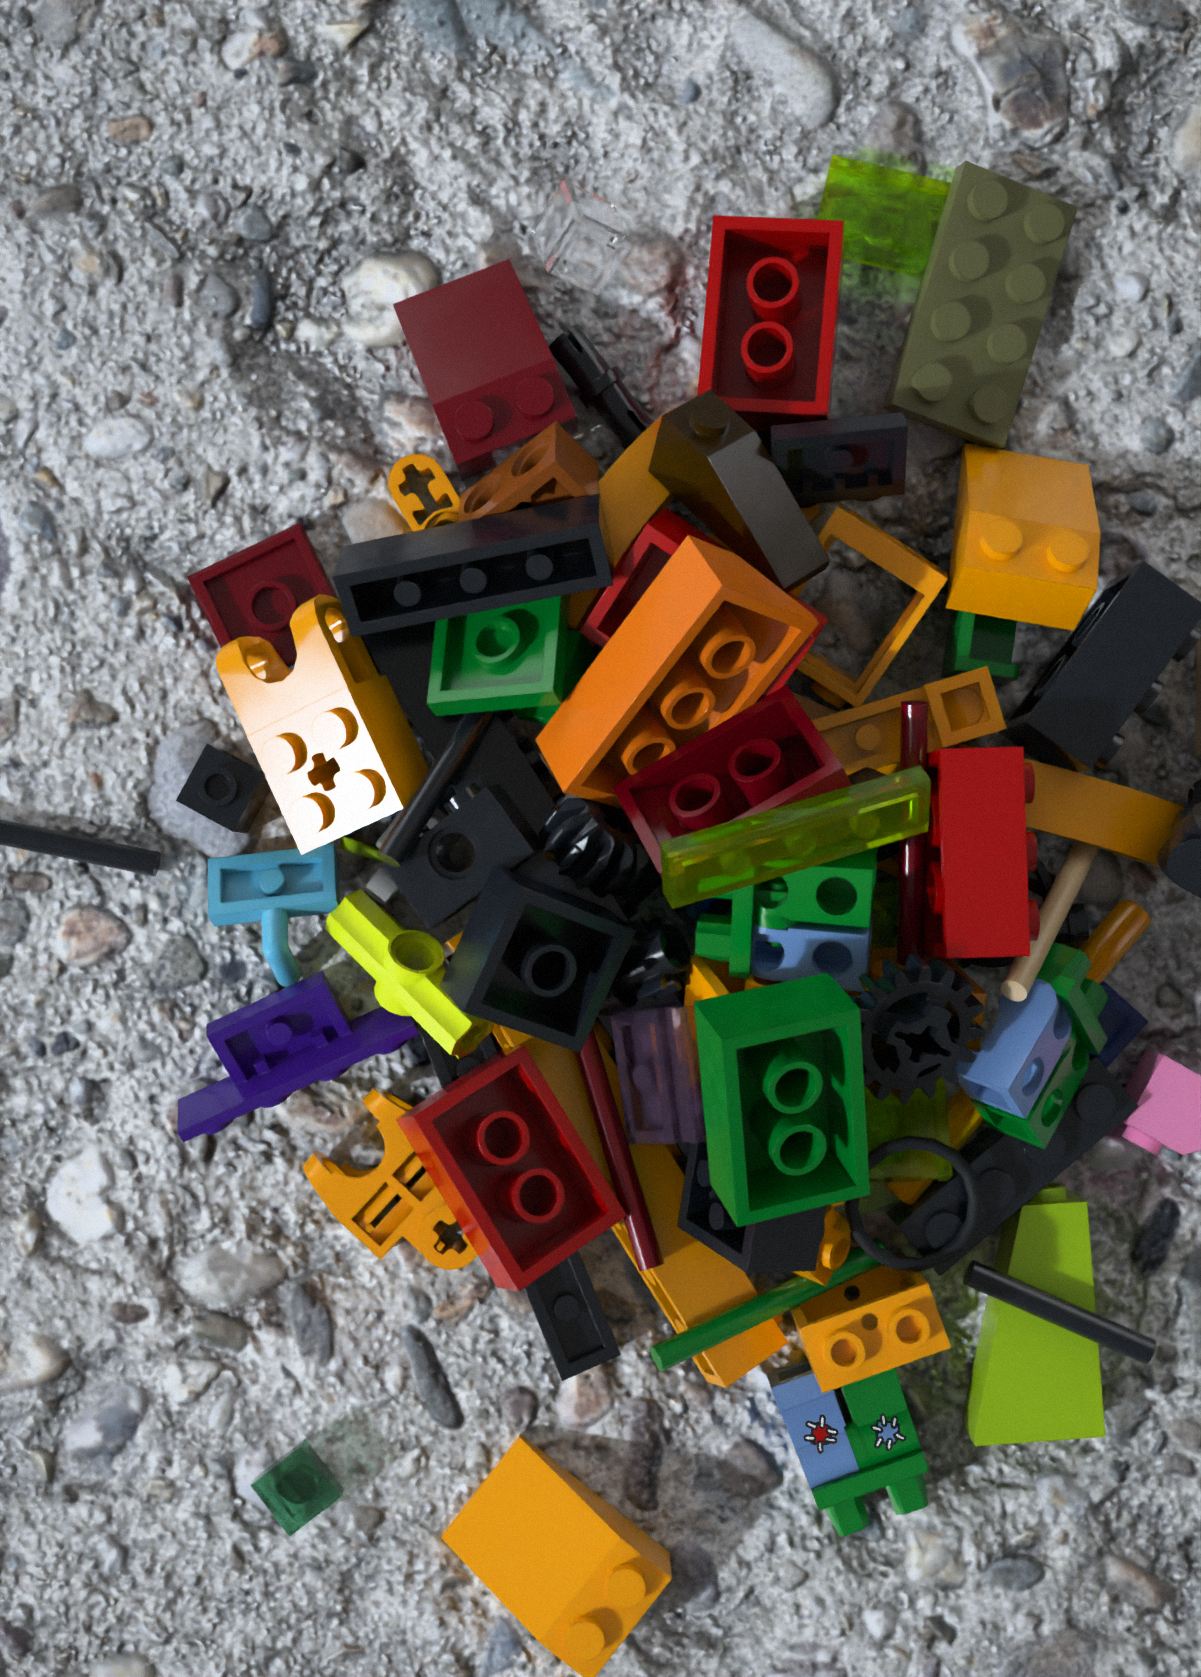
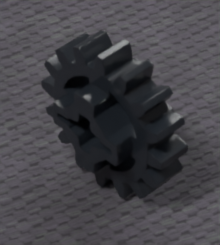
(916, 1026)

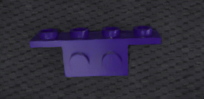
(283, 1047)

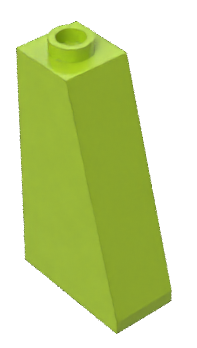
(1026, 1372)

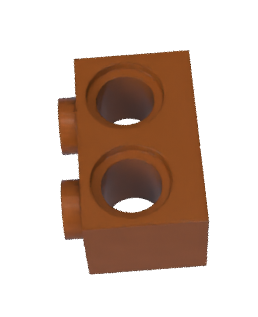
(539, 473)

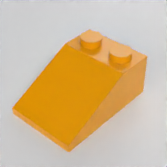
(1023, 538)
(558, 1556)

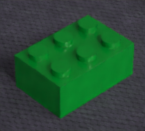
(783, 1098)

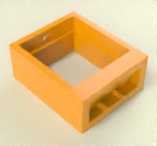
(831, 680)
(875, 1332)

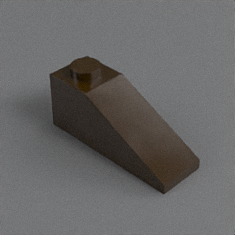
(735, 489)

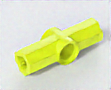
(405, 971)

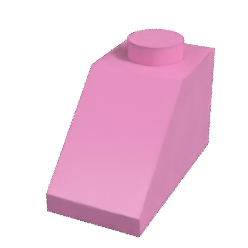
(1167, 1106)

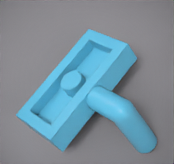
(271, 890)

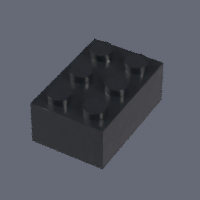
(1106, 671)

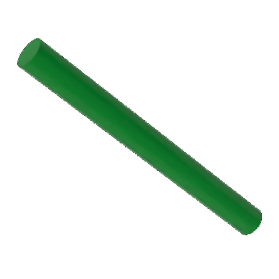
(756, 1311)

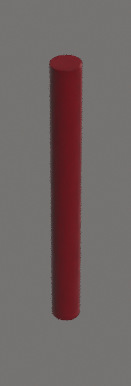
(912, 849)
(618, 1154)

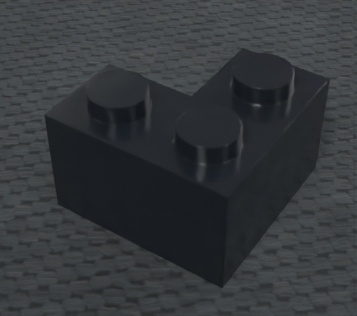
(771, 1245)

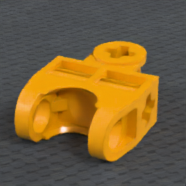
(361, 1195)

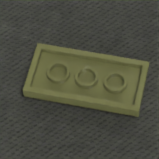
(980, 306)

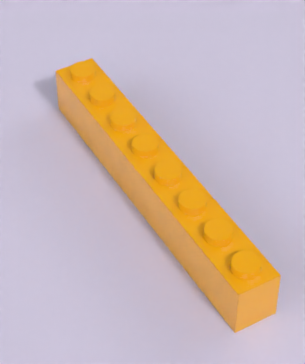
(694, 1278)

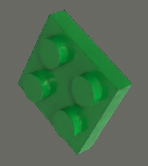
(500, 658)

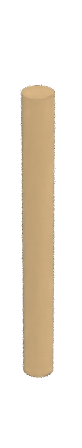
(1052, 915)

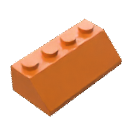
(676, 667)

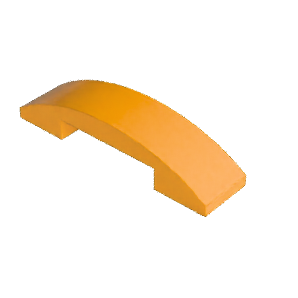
(629, 502)
(958, 712)
(1098, 813)

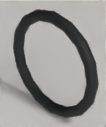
(967, 1229)

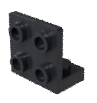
(841, 457)

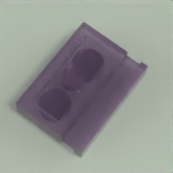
(659, 1075)

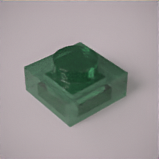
(297, 1487)

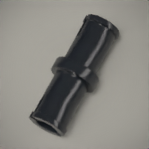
(600, 385)

